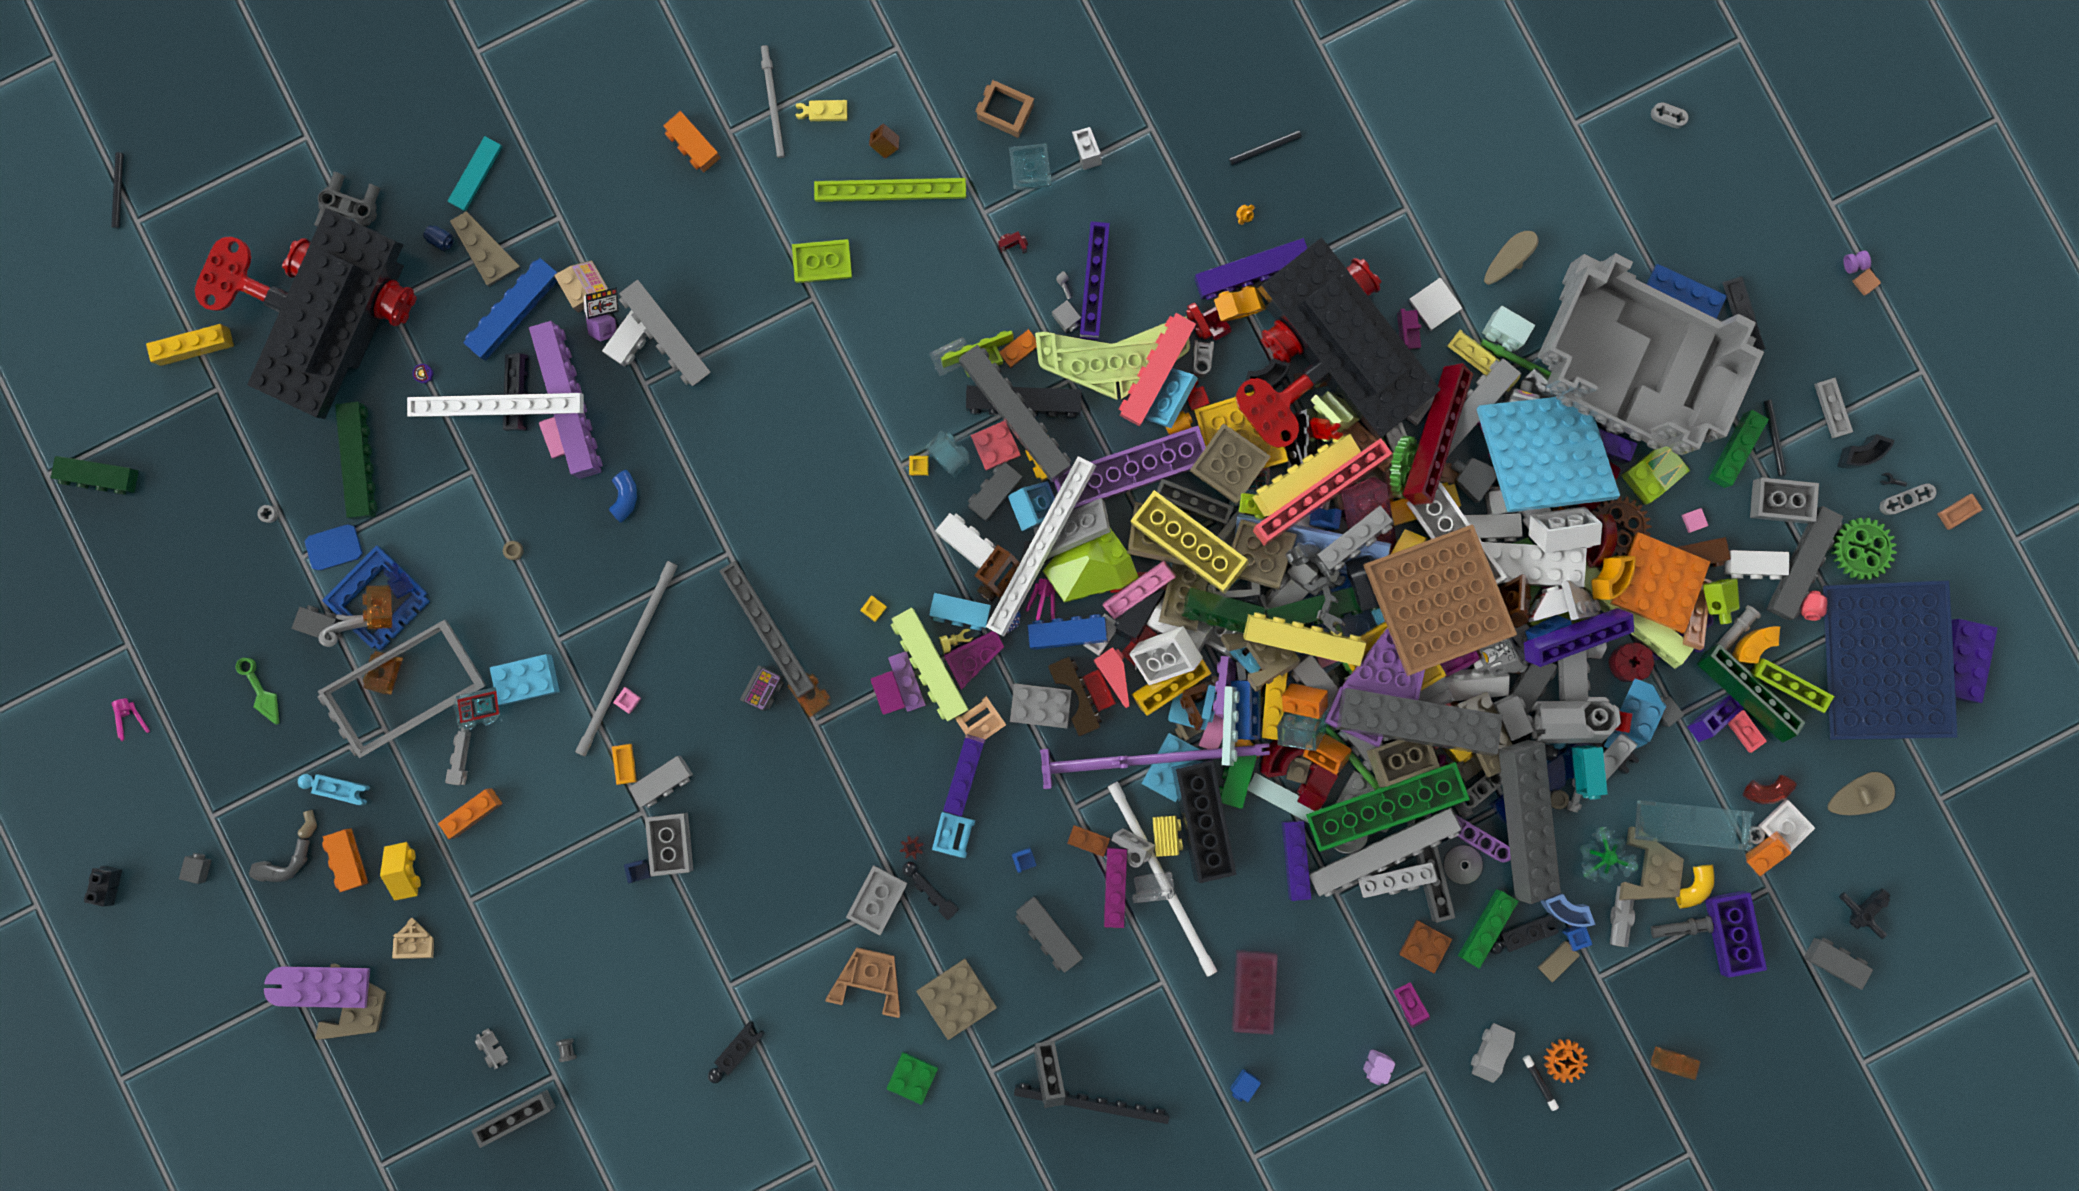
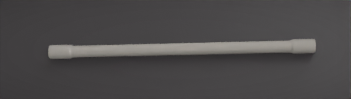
(665, 577)

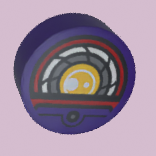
(423, 373)

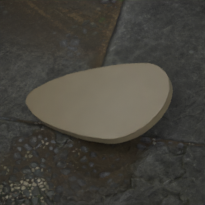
(1512, 256)
(1863, 795)

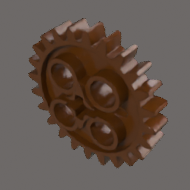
(1626, 511)

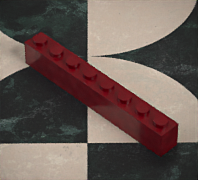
(1438, 435)

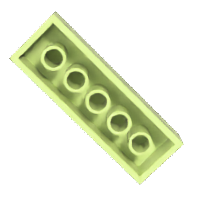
(930, 665)

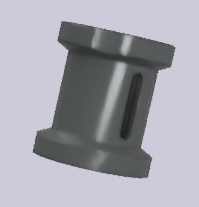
(566, 1050)

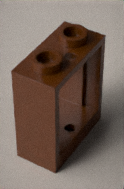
(988, 575)

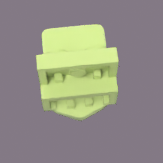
(1335, 410)

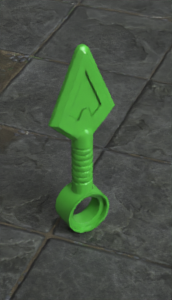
(265, 701)

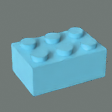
(525, 679)

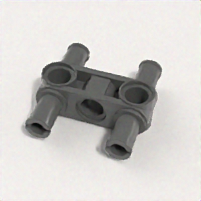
(347, 205)

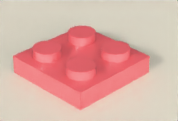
(995, 445)

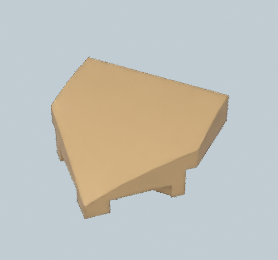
(412, 942)

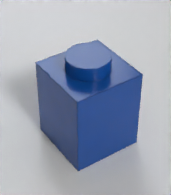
(1245, 1086)

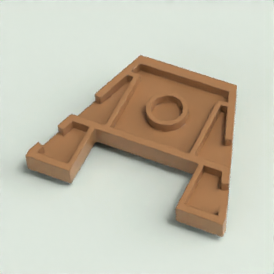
(871, 972)

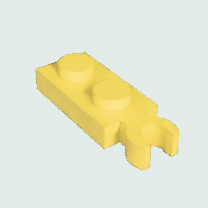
(824, 110)

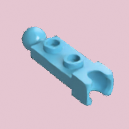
(334, 788)

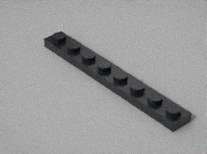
(1099, 1104)

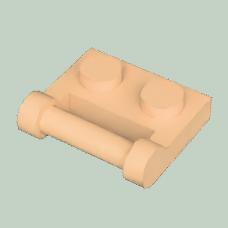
(986, 725)

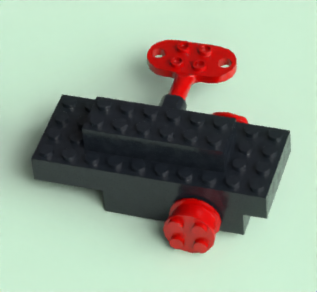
(328, 315)
(1346, 340)

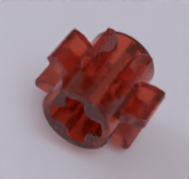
(906, 848)

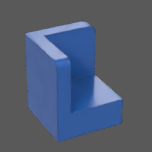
(1325, 519)
(1024, 859)
(1577, 937)

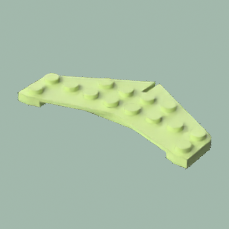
(1099, 363)

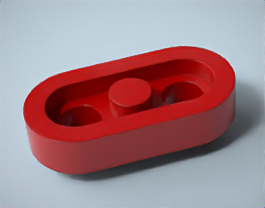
(1201, 329)

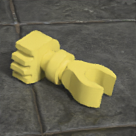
(953, 640)

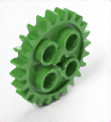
(1401, 464)
(1858, 565)

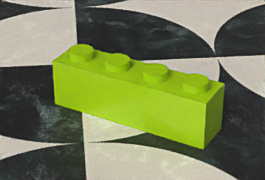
(1792, 685)

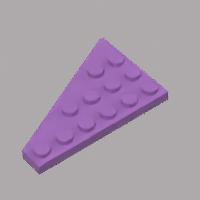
(1384, 673)

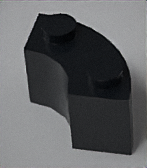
(1273, 374)
(1869, 452)
(1360, 583)

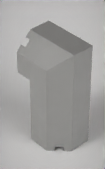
(1574, 721)

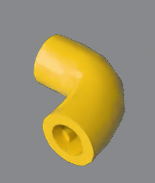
(1700, 889)

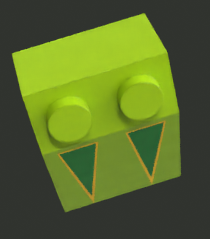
(1655, 474)

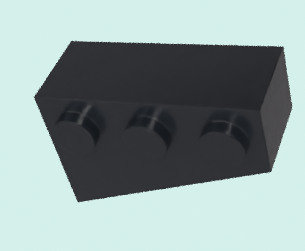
(1305, 442)

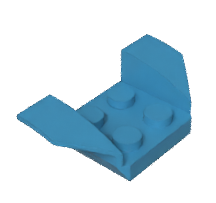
(1647, 711)

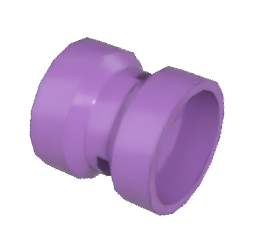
(1859, 261)

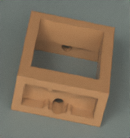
(1022, 117)

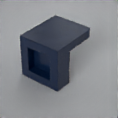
(637, 870)

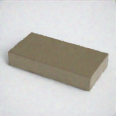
(1558, 961)

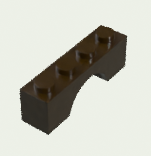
(1065, 673)

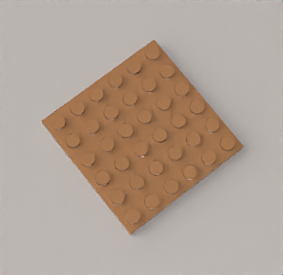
(1439, 600)

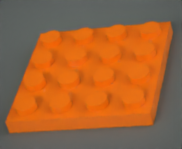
(1663, 583)

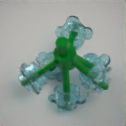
(1613, 848)

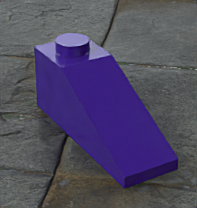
(1715, 718)

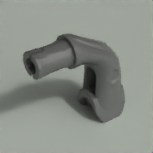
(1308, 553)
(264, 871)

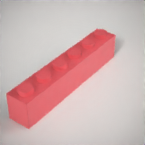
(1157, 369)

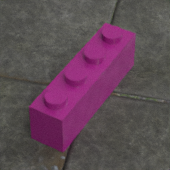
(1115, 887)

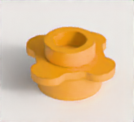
(1245, 214)

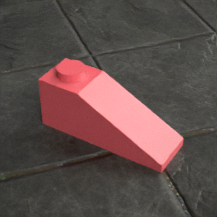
(1113, 670)

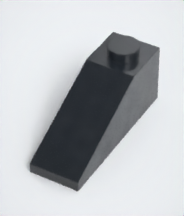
(1136, 618)

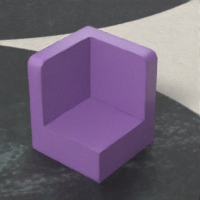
(601, 327)

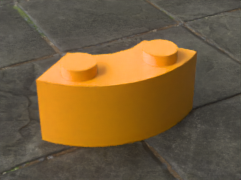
(1239, 304)
(1614, 577)
(1754, 643)

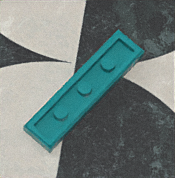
(475, 173)

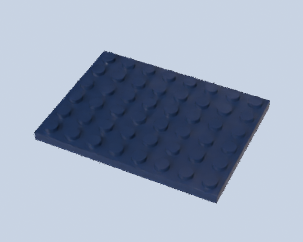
(1890, 661)

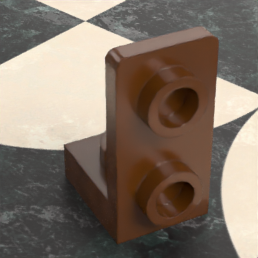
(1189, 697)

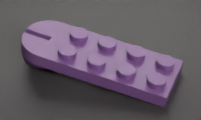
(318, 987)

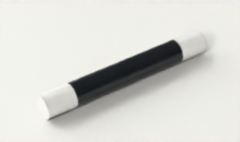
(1540, 1082)

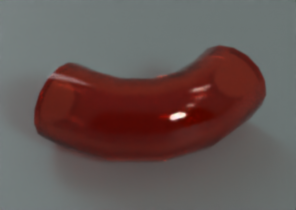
(1770, 793)

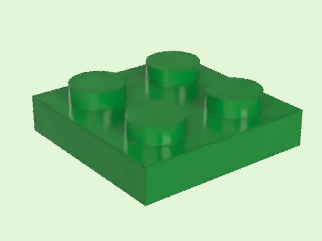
(912, 1078)

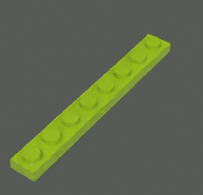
(890, 189)

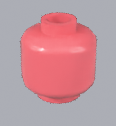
(1814, 606)

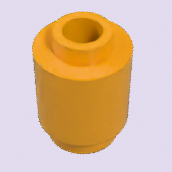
(1181, 423)

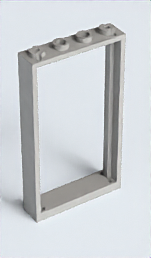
(347, 731)

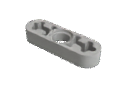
(1915, 499)

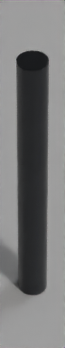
(1264, 148)
(117, 189)
(1775, 437)

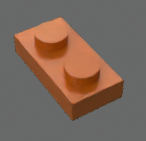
(1019, 348)

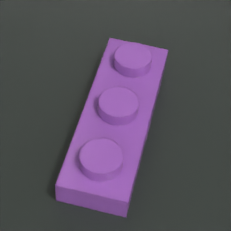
(906, 681)

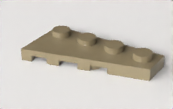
(485, 252)

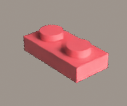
(1746, 731)

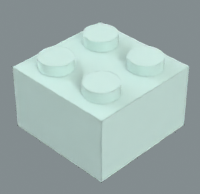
(1508, 329)

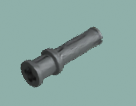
(1691, 927)

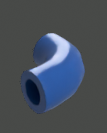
(626, 496)

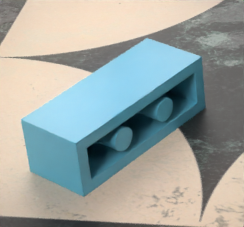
(959, 611)

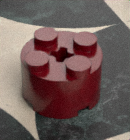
(1640, 656)

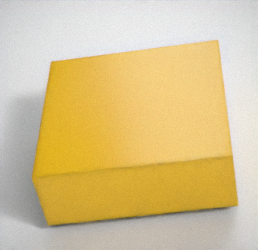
(919, 465)
(873, 608)

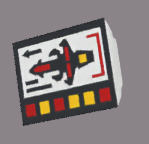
(601, 303)

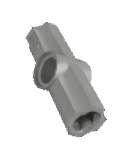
(1622, 919)

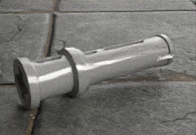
(1741, 624)

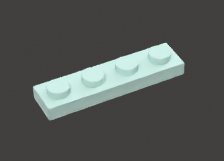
(1231, 717)

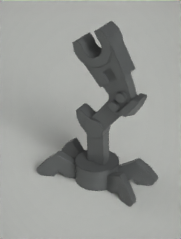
(1325, 584)

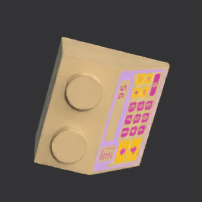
(578, 281)

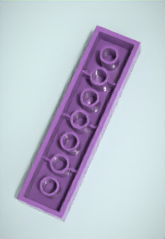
(560, 379)
(1140, 466)

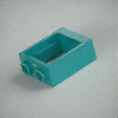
(1589, 771)

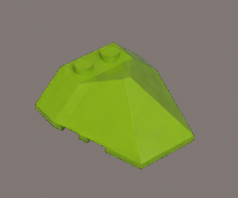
(1091, 568)

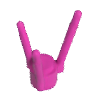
(1045, 589)
(121, 709)

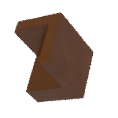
(884, 141)

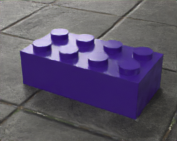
(1972, 658)
(1736, 934)

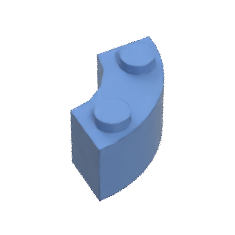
(1564, 911)

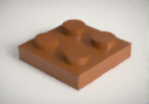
(1425, 946)

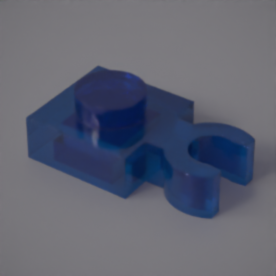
(398, 583)

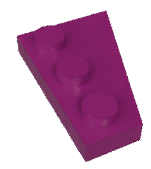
(973, 656)

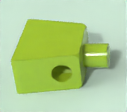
(1722, 598)

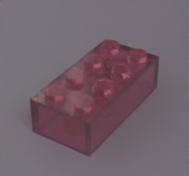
(1365, 498)
(1254, 992)

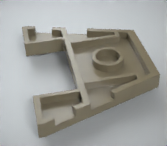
(1271, 659)
(1659, 875)
(355, 1020)

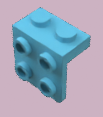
(1180, 715)

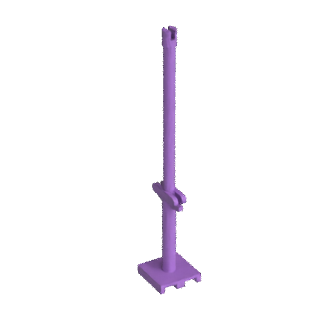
(1123, 761)

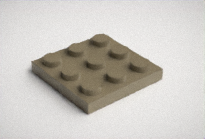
(1230, 463)
(1143, 546)
(1267, 562)
(956, 999)

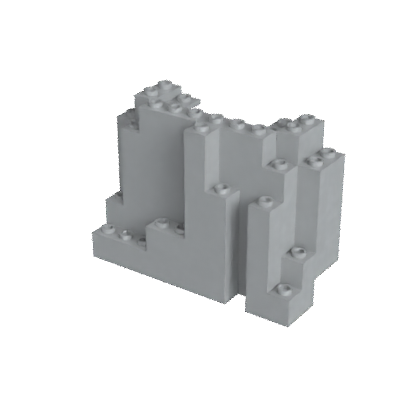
(1646, 358)

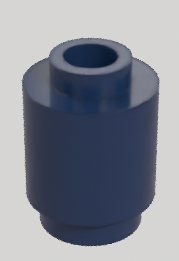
(438, 237)

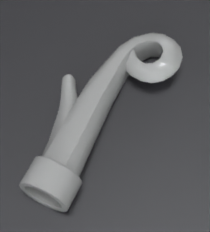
(349, 623)

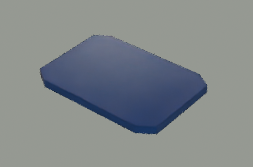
(333, 547)

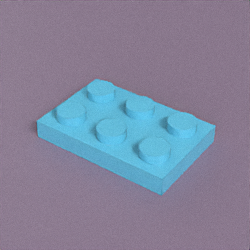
(1171, 398)
(1160, 775)

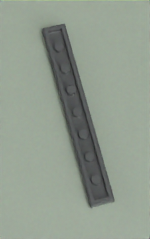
(767, 629)

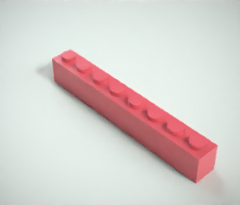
(1322, 492)

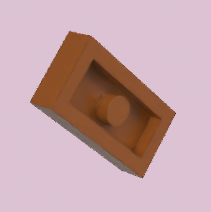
(1088, 840)

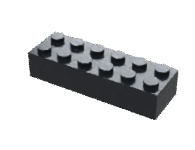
(1204, 820)

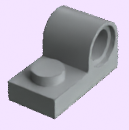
(1087, 148)
(1135, 846)

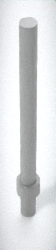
(767, 66)

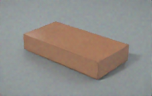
(1959, 511)

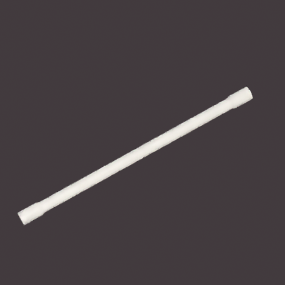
(1204, 958)

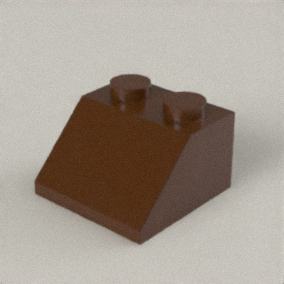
(1517, 599)

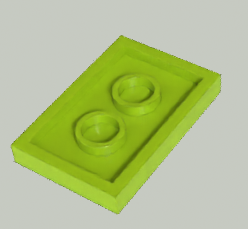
(821, 261)

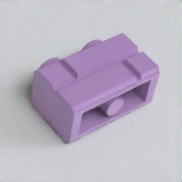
(1378, 1067)

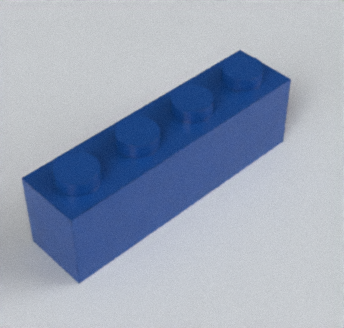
(1067, 633)

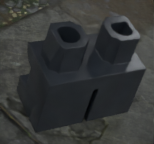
(101, 886)

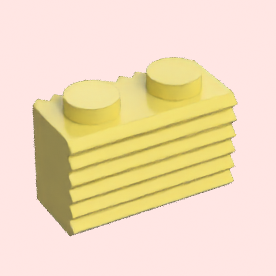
(1166, 835)

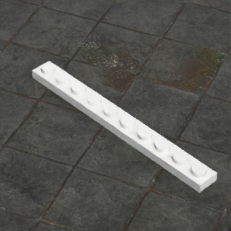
(495, 405)
(1041, 546)

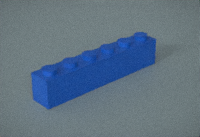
(511, 309)

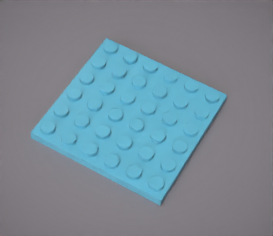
(1546, 454)

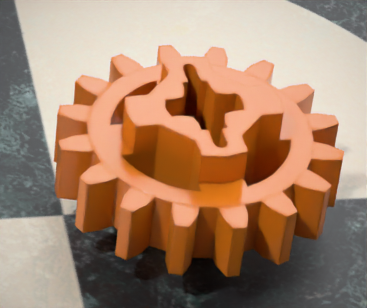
(1565, 1068)

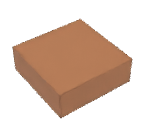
(1866, 282)

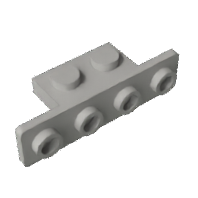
(1398, 879)

